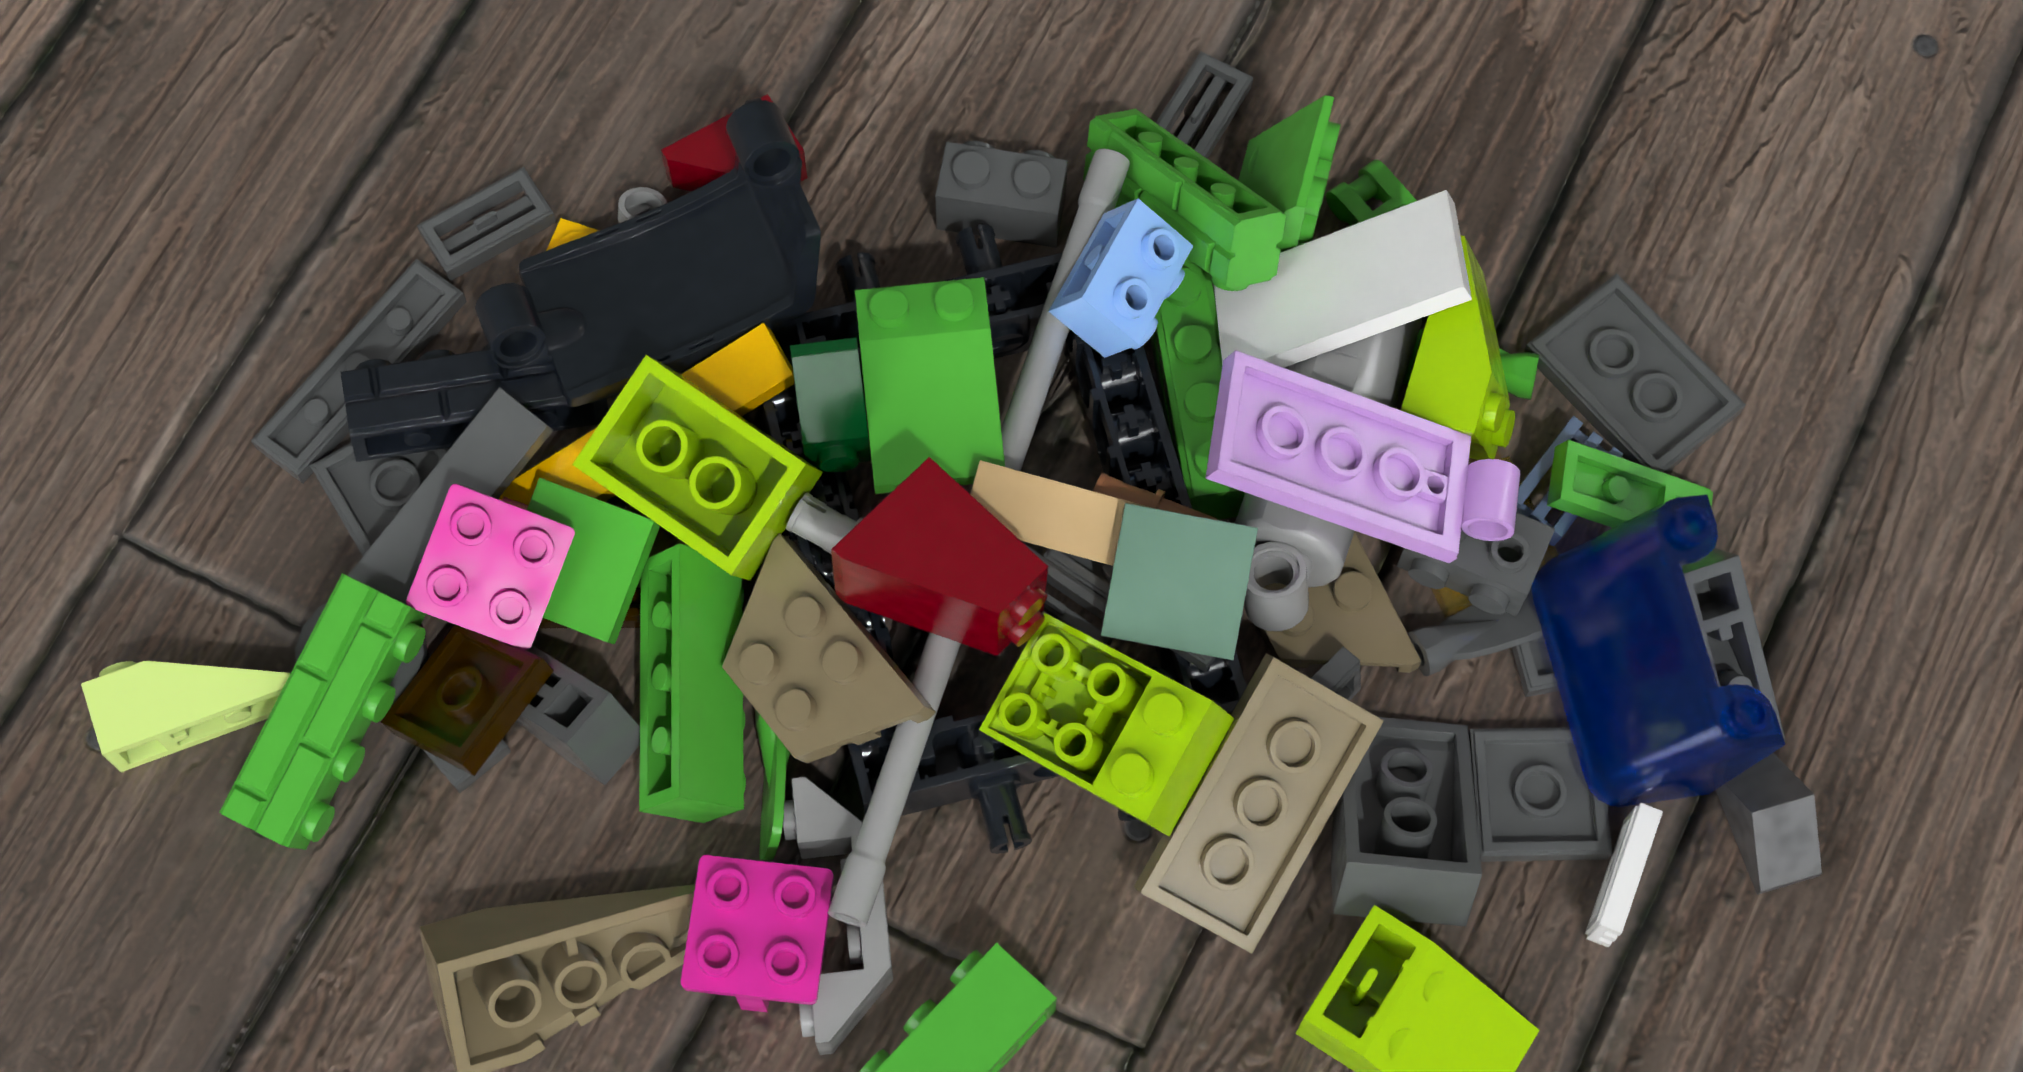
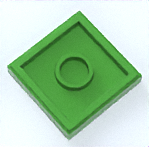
(601, 561)

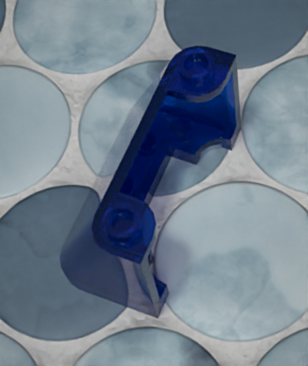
(1638, 665)

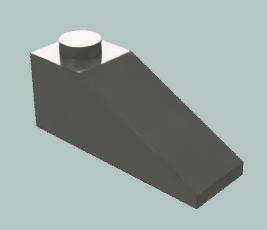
(1728, 622)
(580, 722)

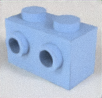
(1122, 279)

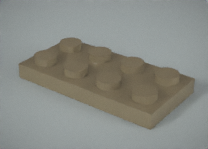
(1259, 804)

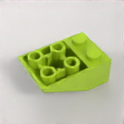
(1107, 723)
(1411, 1008)

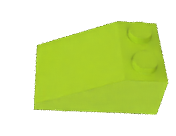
(1461, 372)

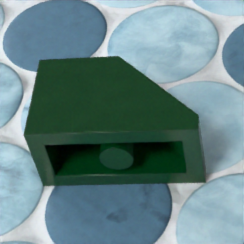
(831, 404)

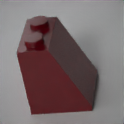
(942, 565)

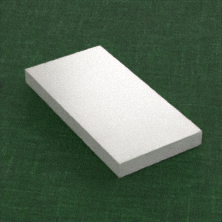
(1350, 285)

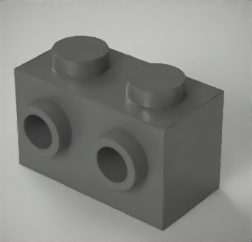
(1003, 189)
(1488, 572)

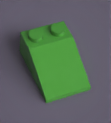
(929, 379)

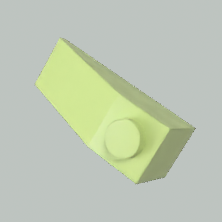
(166, 707)

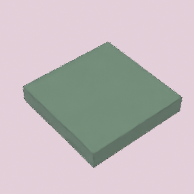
(1179, 581)

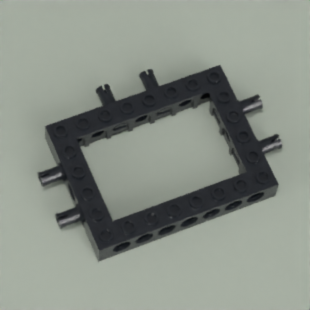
(1132, 447)

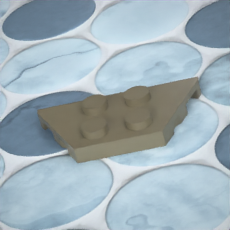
(1348, 614)
(814, 663)

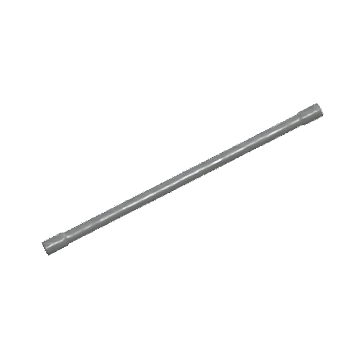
(866, 863)

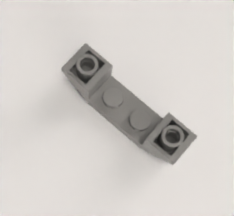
(845, 996)

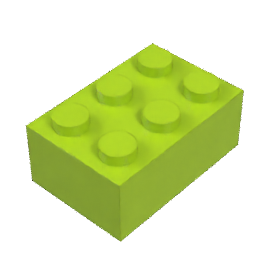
(696, 468)

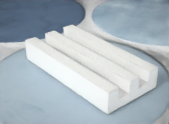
(1623, 874)

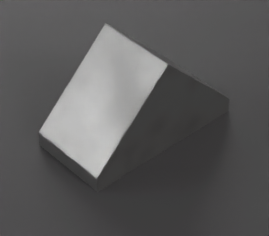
(1773, 824)

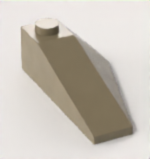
(535, 968)

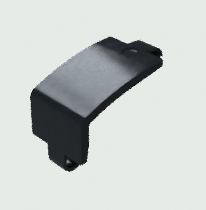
(671, 278)

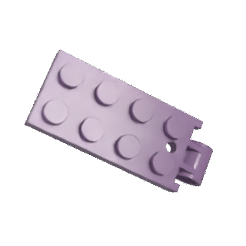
(1355, 461)

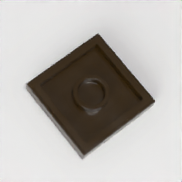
(467, 698)

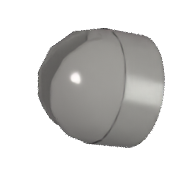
(638, 201)

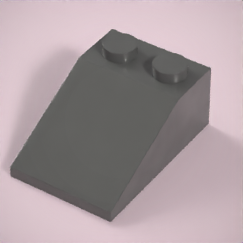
(1409, 827)

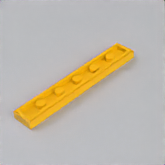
(737, 376)

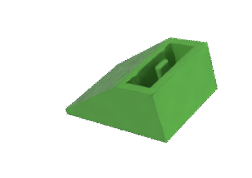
(1292, 168)

